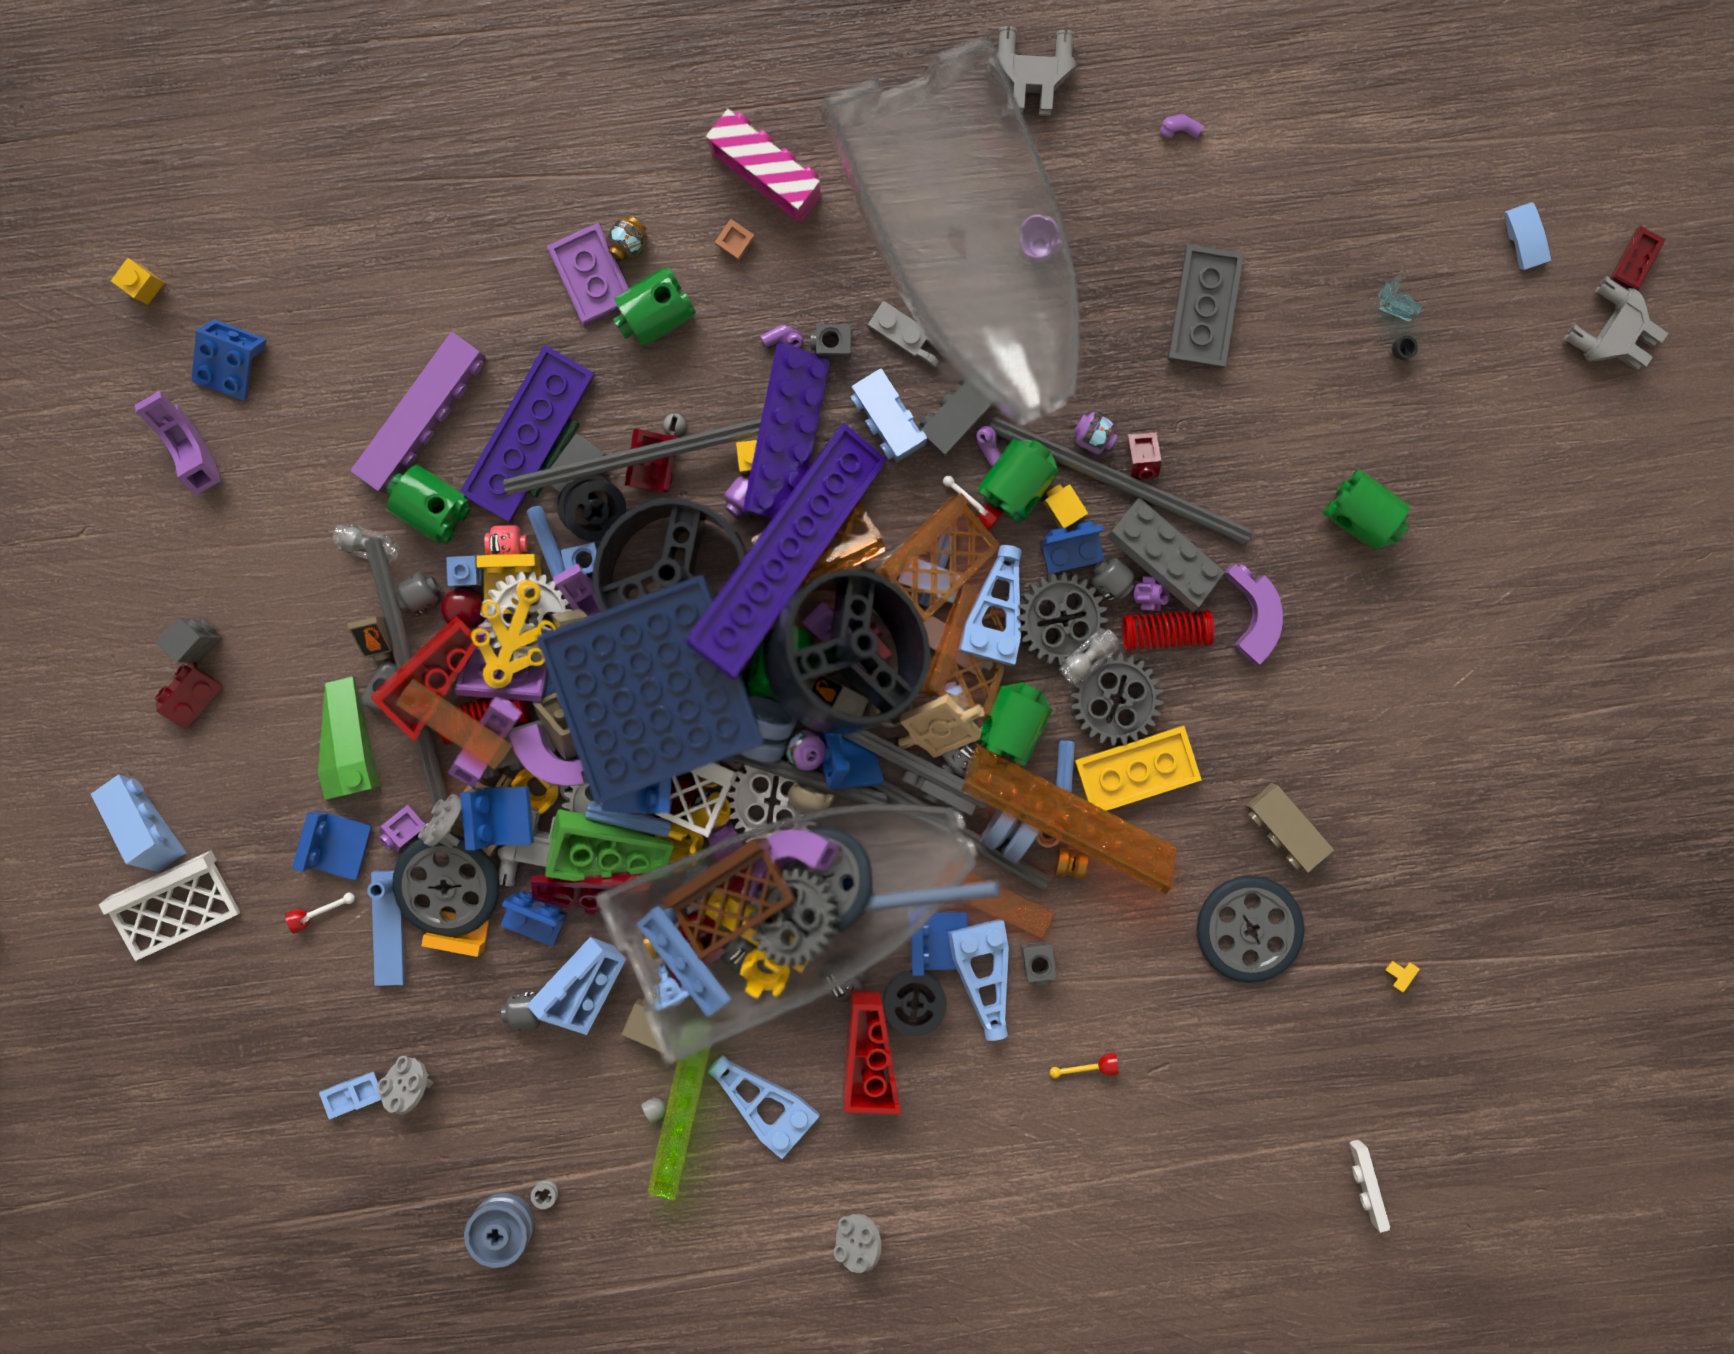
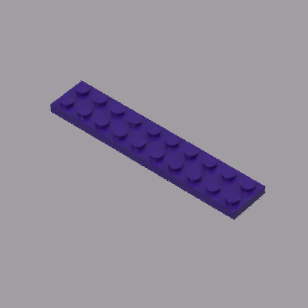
(785, 552)

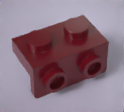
(652, 475)
(186, 695)

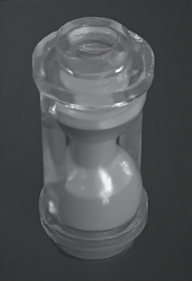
(351, 539)
(1079, 665)

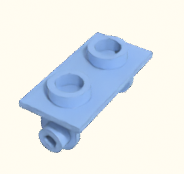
(670, 992)

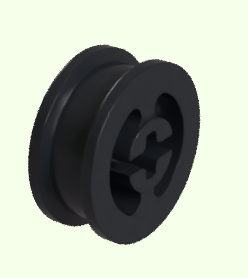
(579, 497)
(936, 1004)

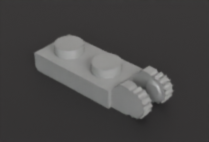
(901, 332)

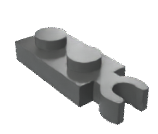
(936, 793)

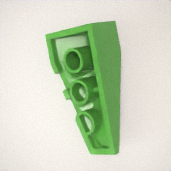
(345, 746)
(595, 848)

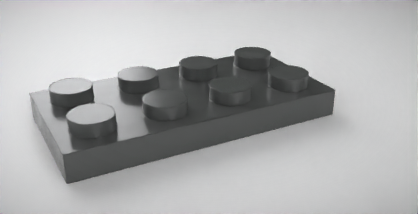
(1205, 306)
(1166, 554)

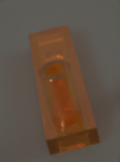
(454, 724)
(1012, 908)

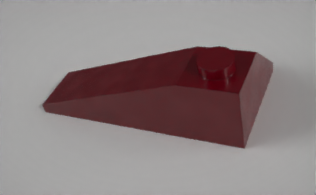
(576, 893)

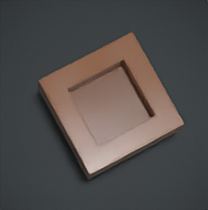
(734, 239)

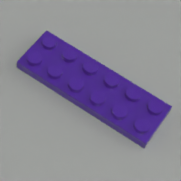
(786, 428)
(528, 430)

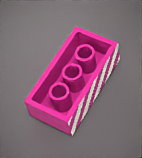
(764, 165)

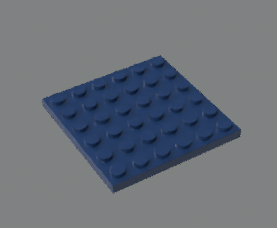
(644, 698)

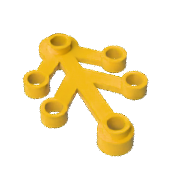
(510, 639)

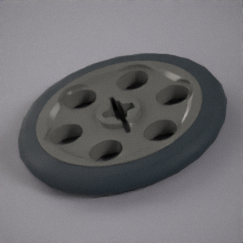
(854, 863)
(431, 919)
(1230, 961)

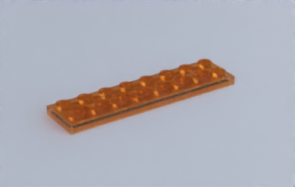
(1070, 819)

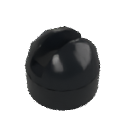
(1407, 348)

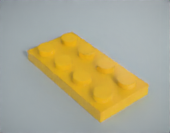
(1138, 769)

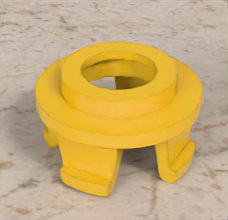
(542, 802)
(682, 845)
(758, 980)

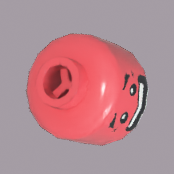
(506, 541)

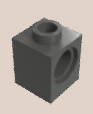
(842, 332)
(1036, 950)

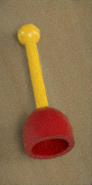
(1107, 1065)

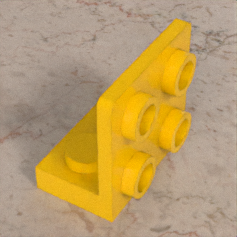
(499, 566)

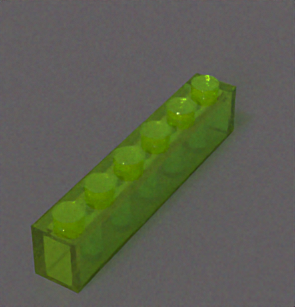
(678, 1124)

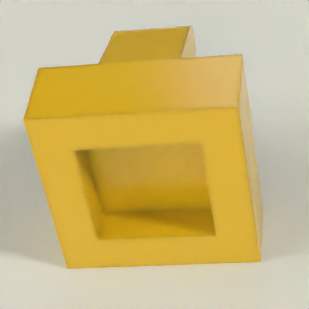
(1403, 975)

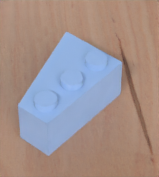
(887, 416)
(136, 825)
(579, 987)

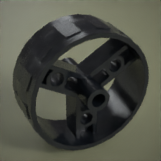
(684, 517)
(862, 593)

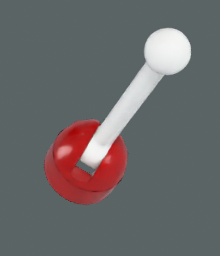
(988, 514)
(299, 919)

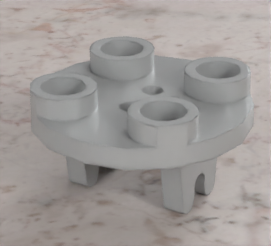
(439, 827)
(403, 1085)
(851, 1235)

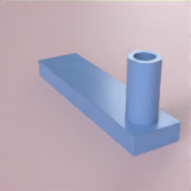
(387, 931)
(682, 960)

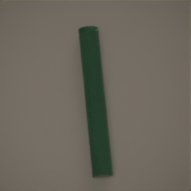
(561, 444)

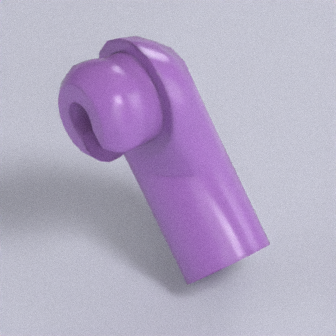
(1180, 123)
(782, 334)
(987, 442)

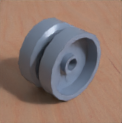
(775, 726)
(1017, 834)
(499, 1230)

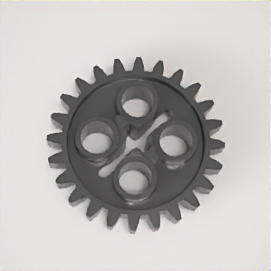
(1056, 594)
(1140, 708)
(812, 898)

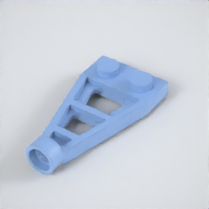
(987, 642)
(977, 941)
(791, 1123)

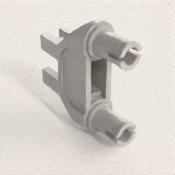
(1036, 73)
(1624, 327)
(533, 854)

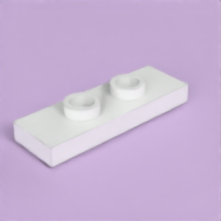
(1371, 1196)

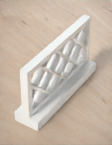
(713, 773)
(163, 882)

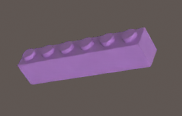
(419, 412)

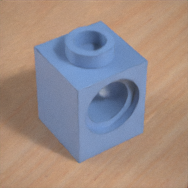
(571, 556)
(464, 572)

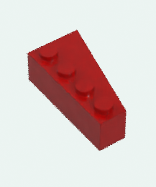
(431, 666)
(868, 1066)

